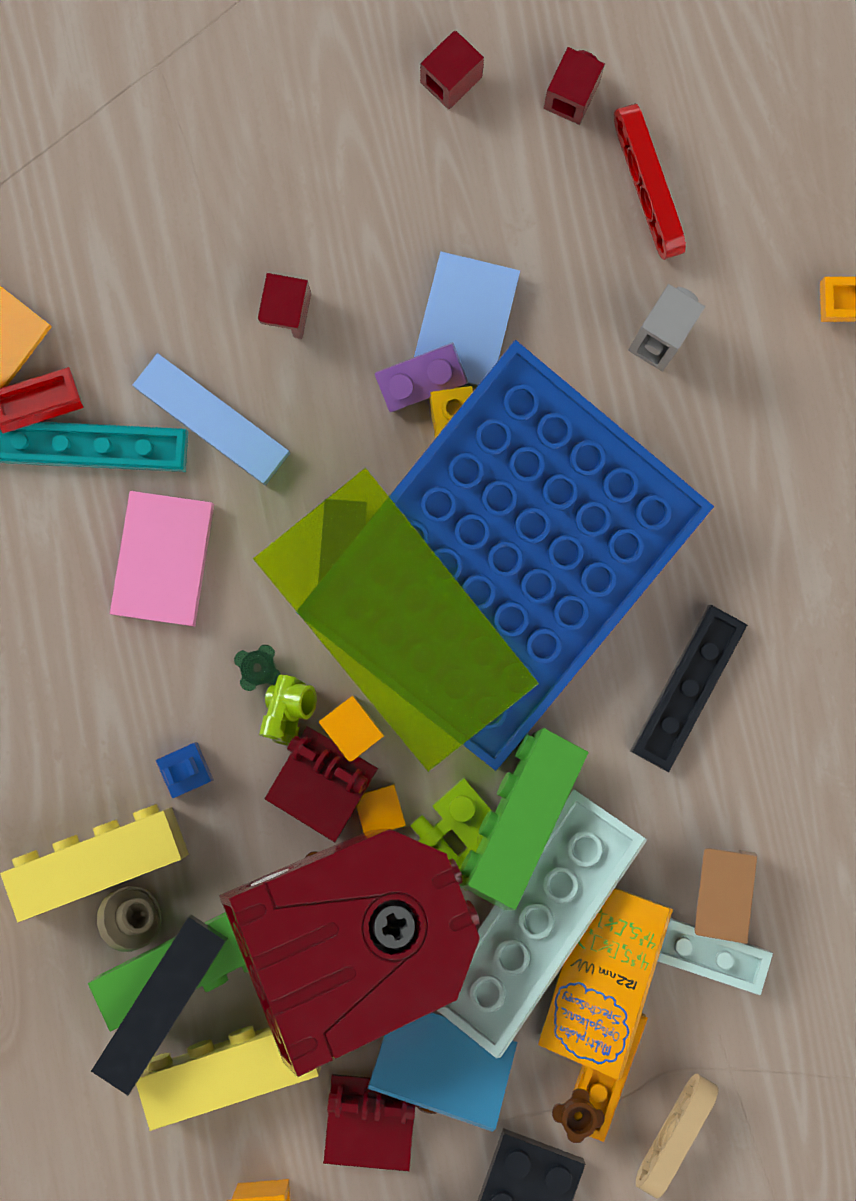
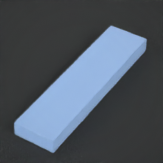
(211, 419)

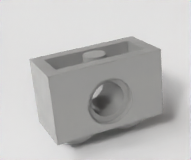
(666, 326)

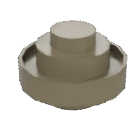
(129, 918)

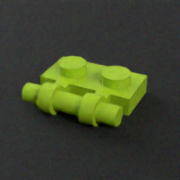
(460, 811)

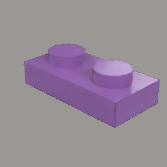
(417, 377)

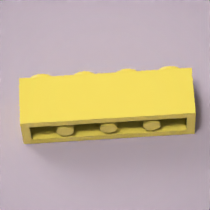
(94, 864)
(213, 1076)

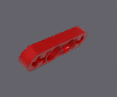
(649, 181)

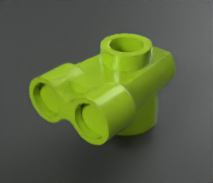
(286, 704)

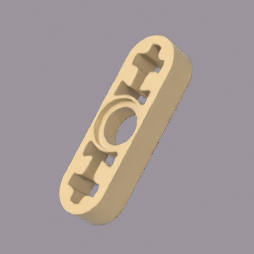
(676, 1136)

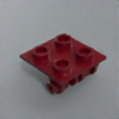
(320, 784)
(367, 1126)

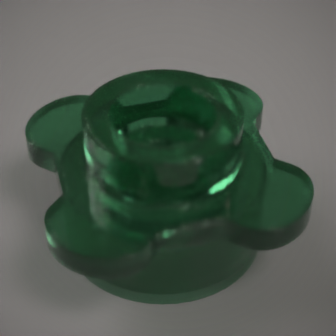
(246, 662)

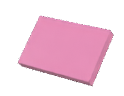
(162, 558)

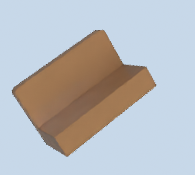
(726, 895)

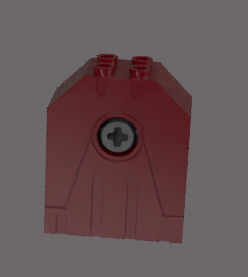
(321, 950)

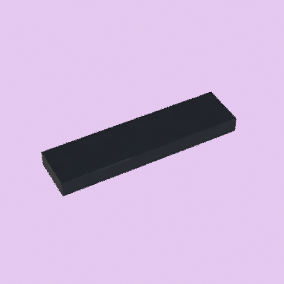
(688, 688)
(159, 1005)

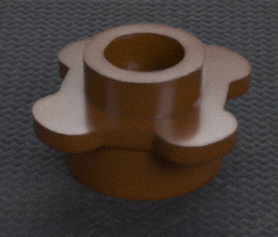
(581, 1128)

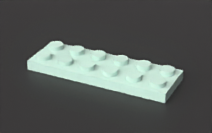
(529, 945)

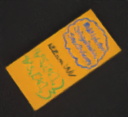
(606, 984)

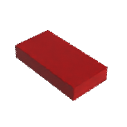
(38, 400)

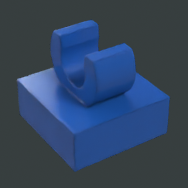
(184, 770)

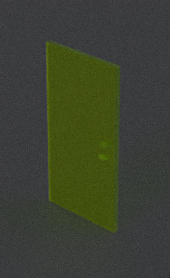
(396, 619)

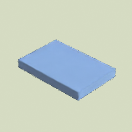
(471, 309)

